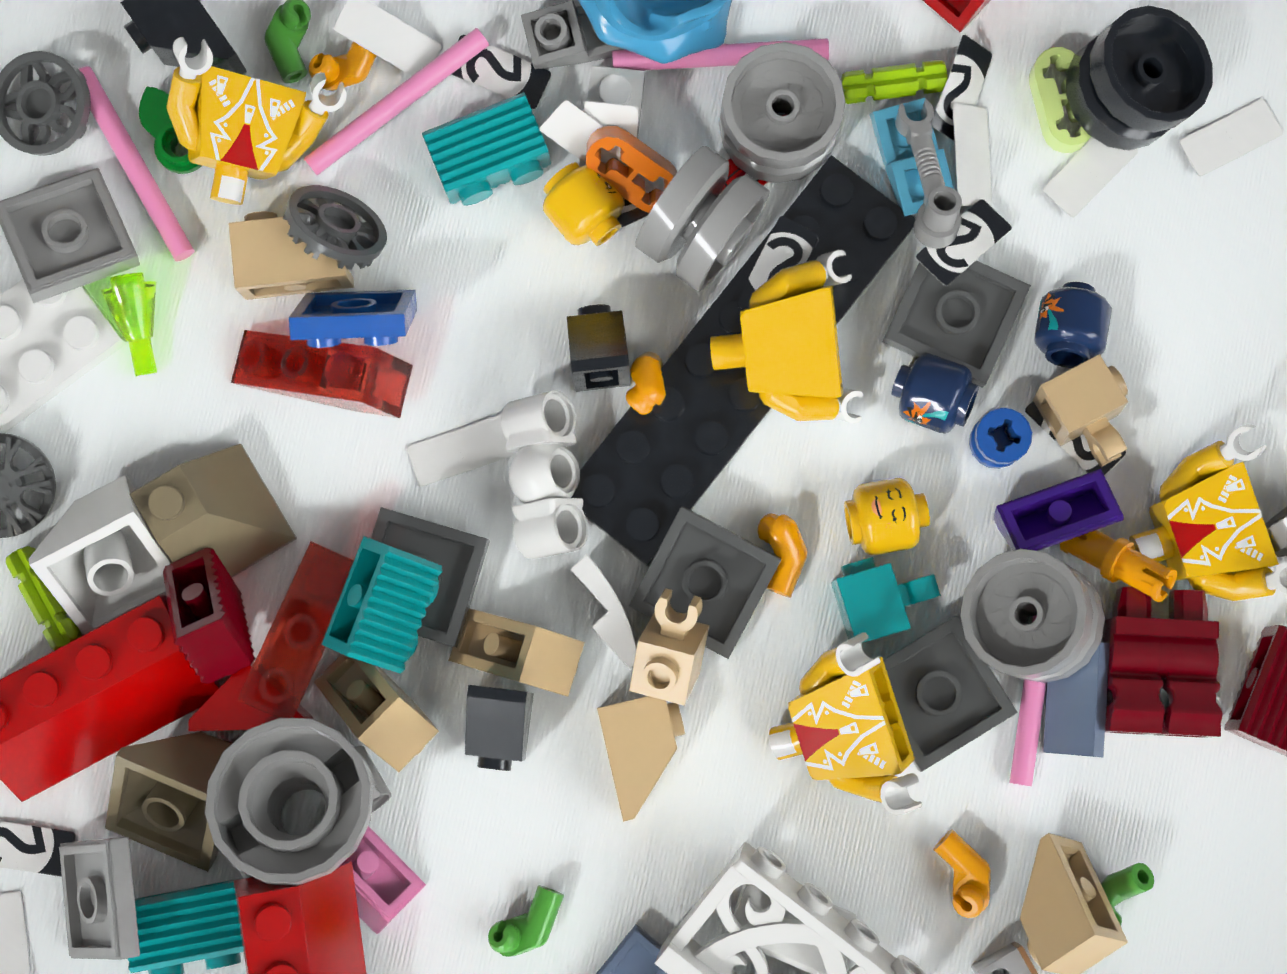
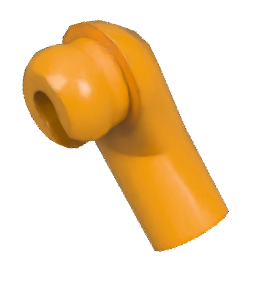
(349, 67)
(649, 383)
(787, 544)
(971, 875)

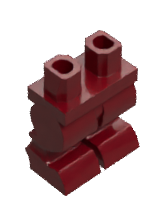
(1163, 654)

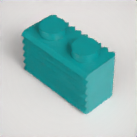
(488, 150)
(382, 606)
(188, 928)

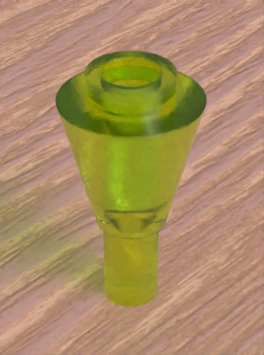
(133, 310)

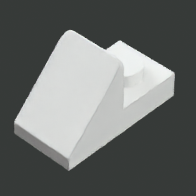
(615, 98)

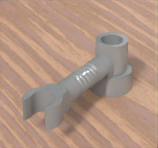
(939, 215)

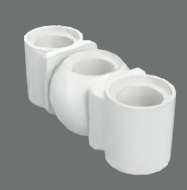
(544, 475)

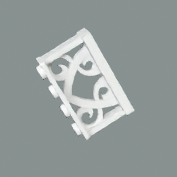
(814, 925)

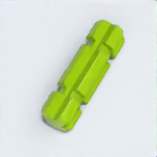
(894, 81)
(41, 602)

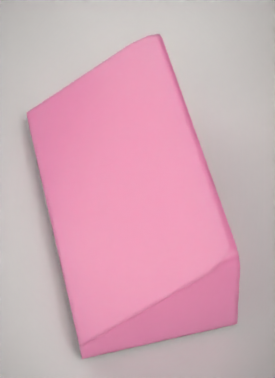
(381, 882)

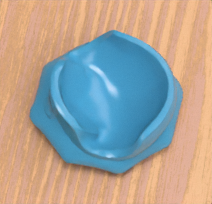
(659, 27)

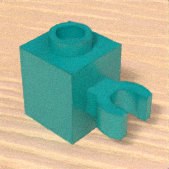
(873, 600)

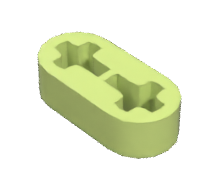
(1050, 104)

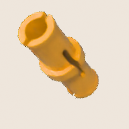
(1122, 562)

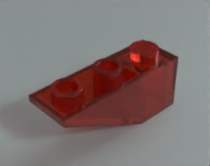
(336, 376)
(296, 634)

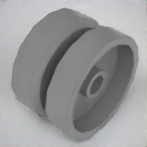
(787, 81)
(700, 217)
(1024, 586)

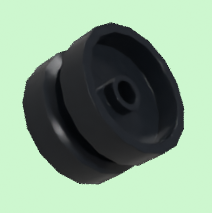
(1139, 78)

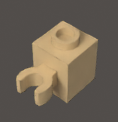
(1083, 404)
(670, 652)

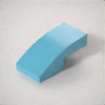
(899, 158)

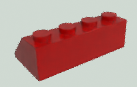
(94, 699)
(301, 926)

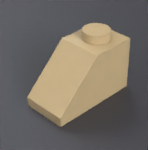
(273, 266)
(518, 651)
(376, 710)
(639, 746)
(1067, 910)

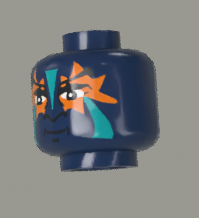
(1072, 324)
(935, 393)

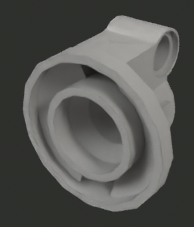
(265, 771)

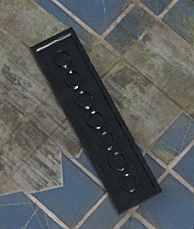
(680, 448)

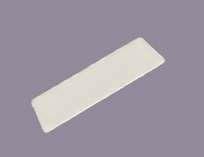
(386, 36)
(972, 154)

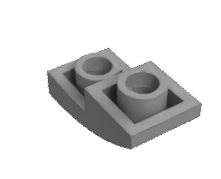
(563, 37)

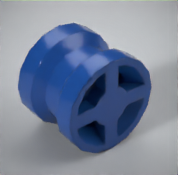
(995, 448)

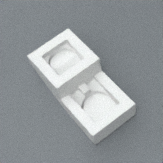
(614, 625)

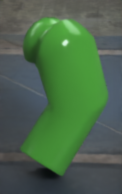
(285, 36)
(1127, 884)
(529, 929)

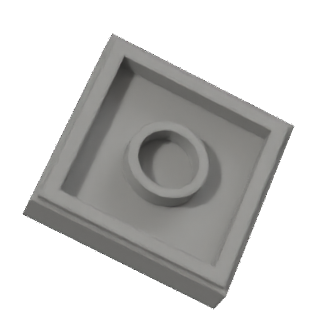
(66, 235)
(99, 899)

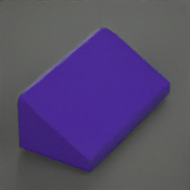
(1058, 513)

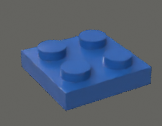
(369, 315)

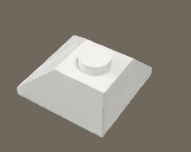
(101, 557)

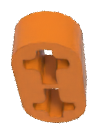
(639, 159)

